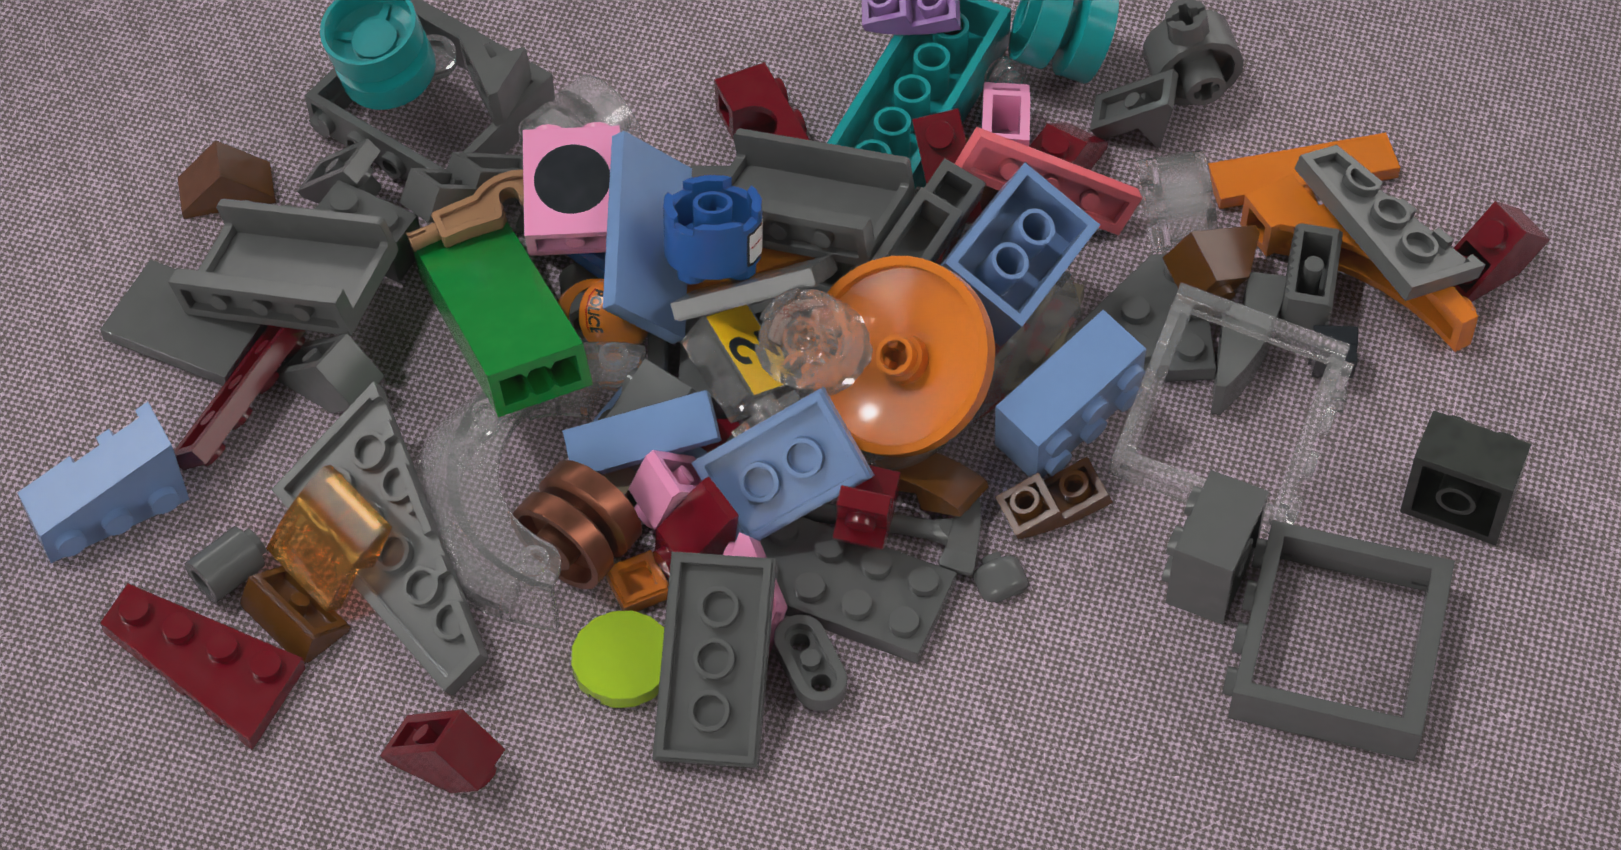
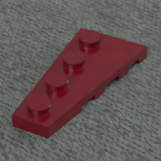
(218, 667)

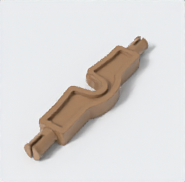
(471, 215)

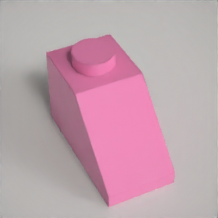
(662, 485)

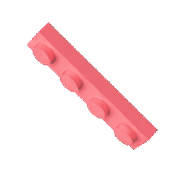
(998, 158)

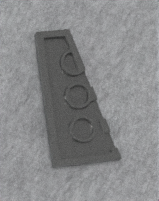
(1385, 226)

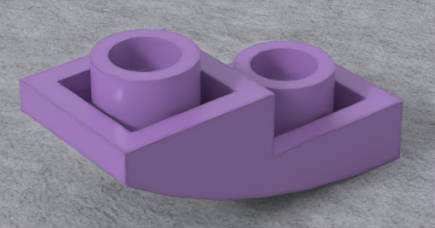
(911, 16)

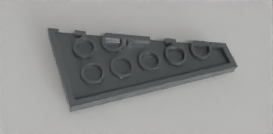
(413, 577)

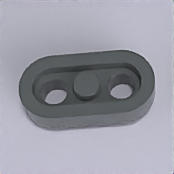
(811, 666)

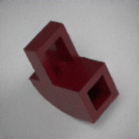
(867, 509)

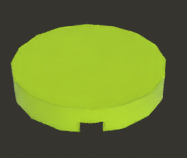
(619, 658)

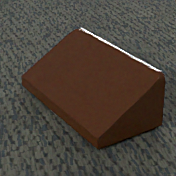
(291, 614)

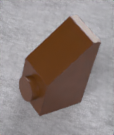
(1214, 259)

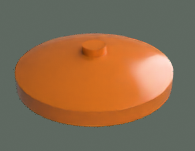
(927, 356)

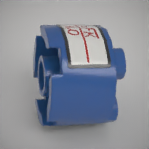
(713, 230)

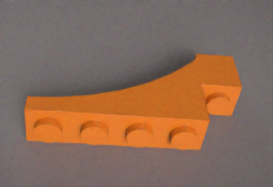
(1287, 203)

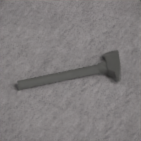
(958, 533)

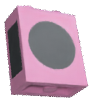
(566, 188)

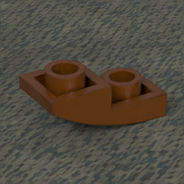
(943, 485)
(1051, 503)

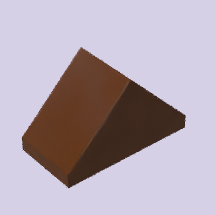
(224, 174)

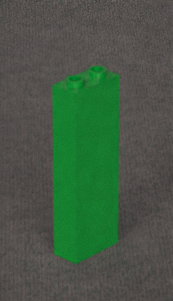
(504, 320)

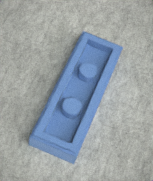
(630, 436)

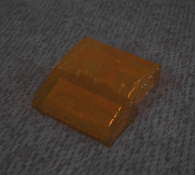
(328, 537)

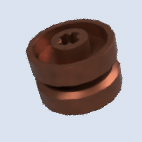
(582, 519)

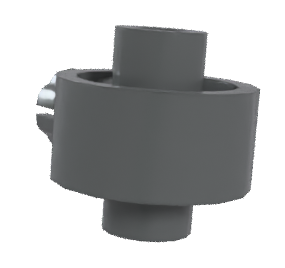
(1198, 48)

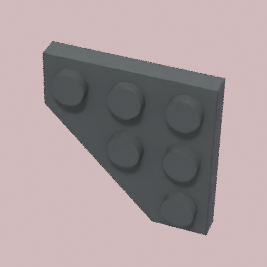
(1142, 308)

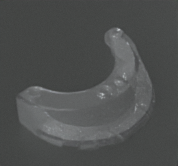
(494, 556)

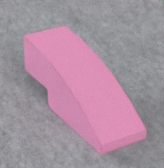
(1007, 110)

